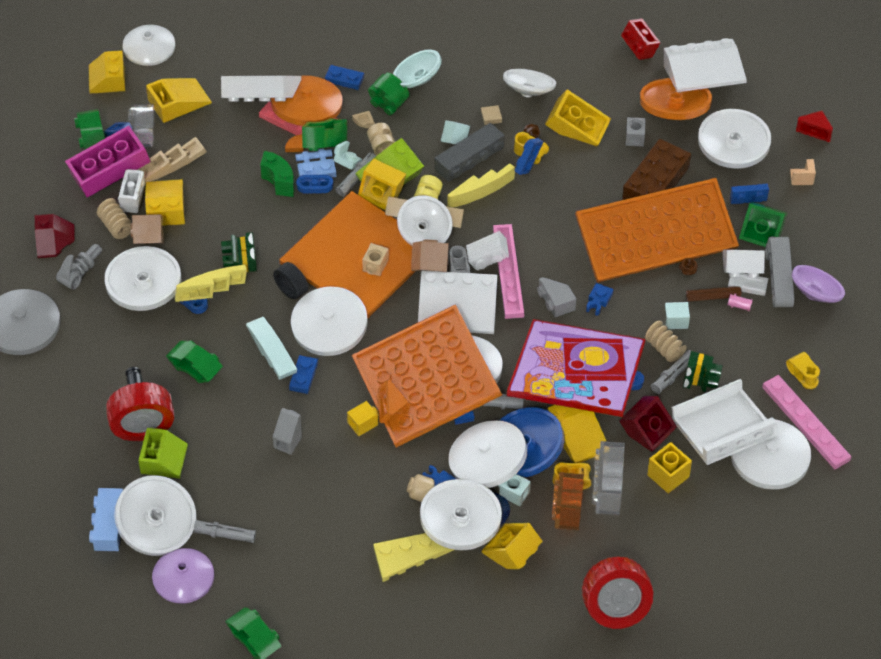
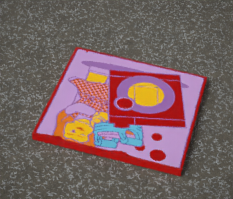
(576, 368)

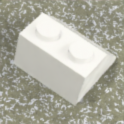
(743, 262)

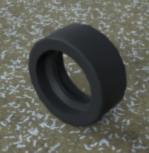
(290, 280)

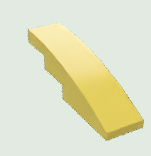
(478, 188)
(214, 281)

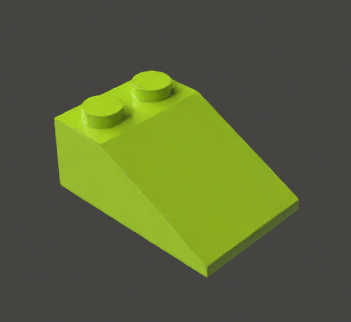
(399, 157)

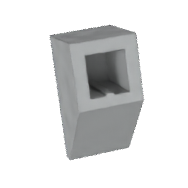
(557, 296)
(287, 431)

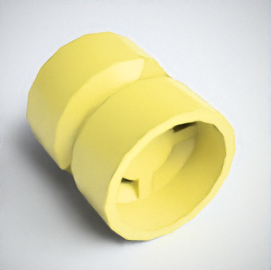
(429, 186)

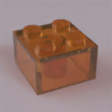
(567, 501)

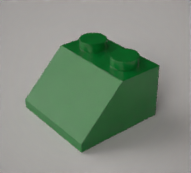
(762, 223)

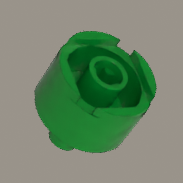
(388, 93)

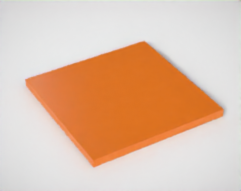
(335, 249)

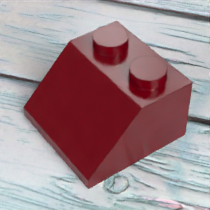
(648, 422)

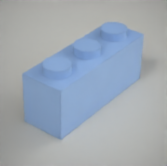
(105, 534)

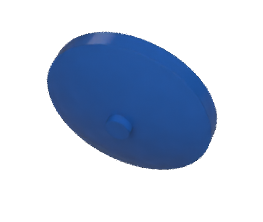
(542, 435)

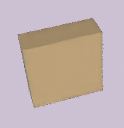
(491, 115)

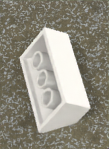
(259, 87)

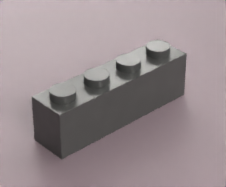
(469, 152)

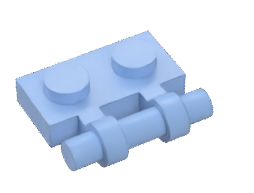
(320, 167)

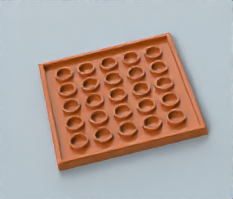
(434, 369)

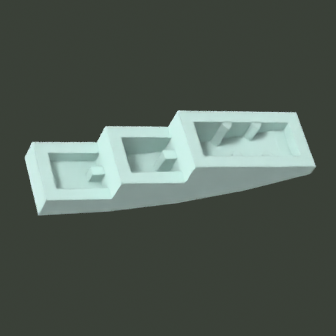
(271, 348)

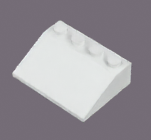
(704, 65)
(470, 292)

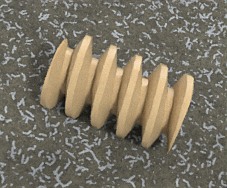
(114, 218)
(665, 342)

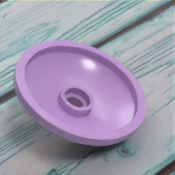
(817, 284)
(184, 584)

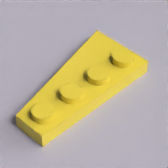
(403, 553)

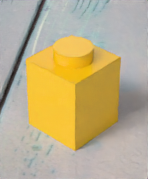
(362, 418)

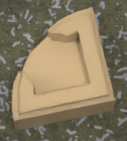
(363, 119)

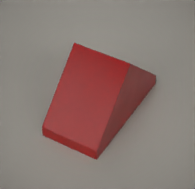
(815, 125)

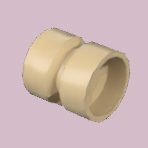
(380, 137)

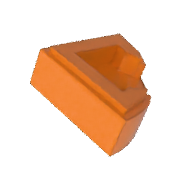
(294, 144)

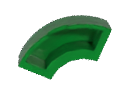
(90, 128)
(324, 134)
(277, 172)
(194, 361)
(253, 633)

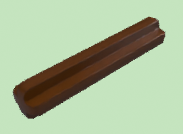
(712, 293)

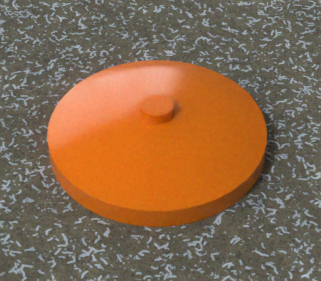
(312, 102)
(665, 102)

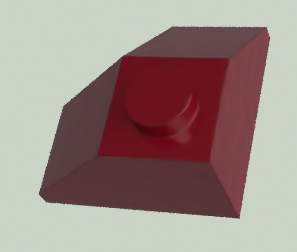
(52, 235)

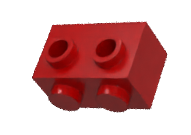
(640, 39)

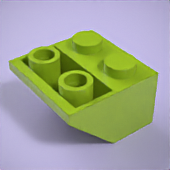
(162, 454)

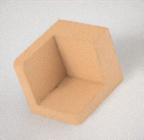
(804, 176)

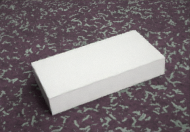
(752, 285)

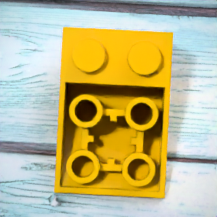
(176, 97)

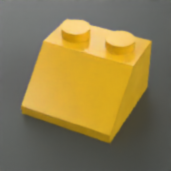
(107, 73)
(380, 182)
(513, 545)

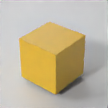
(669, 467)

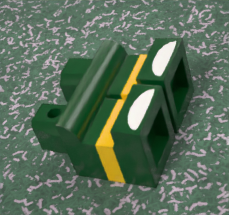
(242, 252)
(702, 372)

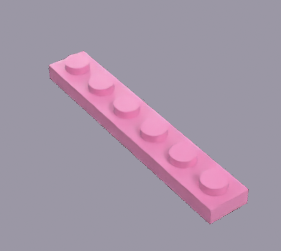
(510, 277)
(806, 422)

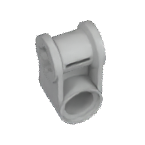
(458, 260)

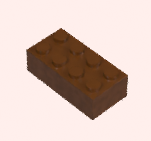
(658, 170)

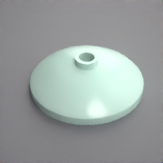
(418, 68)

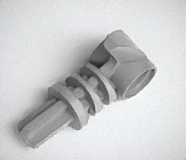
(72, 271)

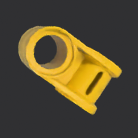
(519, 142)
(804, 370)
(575, 468)

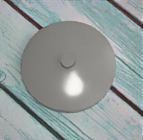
(27, 321)

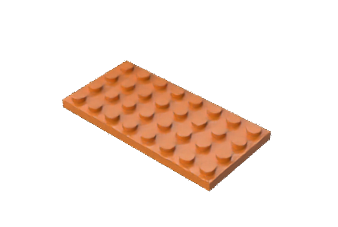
(656, 229)

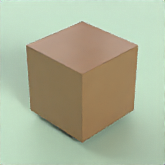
(147, 229)
(429, 256)

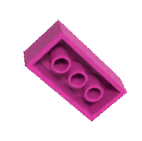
(107, 161)

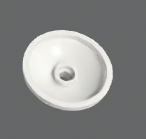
(149, 45)
(529, 82)
(427, 212)

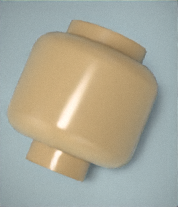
(419, 487)

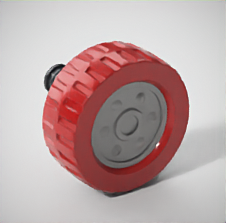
(139, 407)
(617, 592)

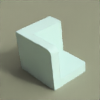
(454, 132)
(677, 315)

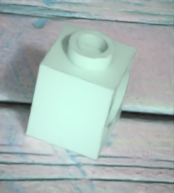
(516, 495)

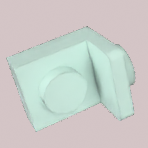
(345, 158)

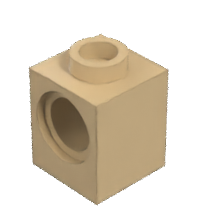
(375, 259)

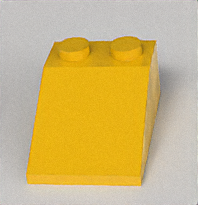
(577, 119)
(166, 199)
(580, 430)

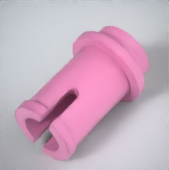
(739, 302)

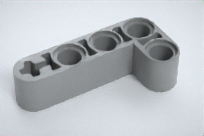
(779, 257)

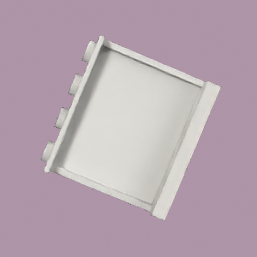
(722, 422)

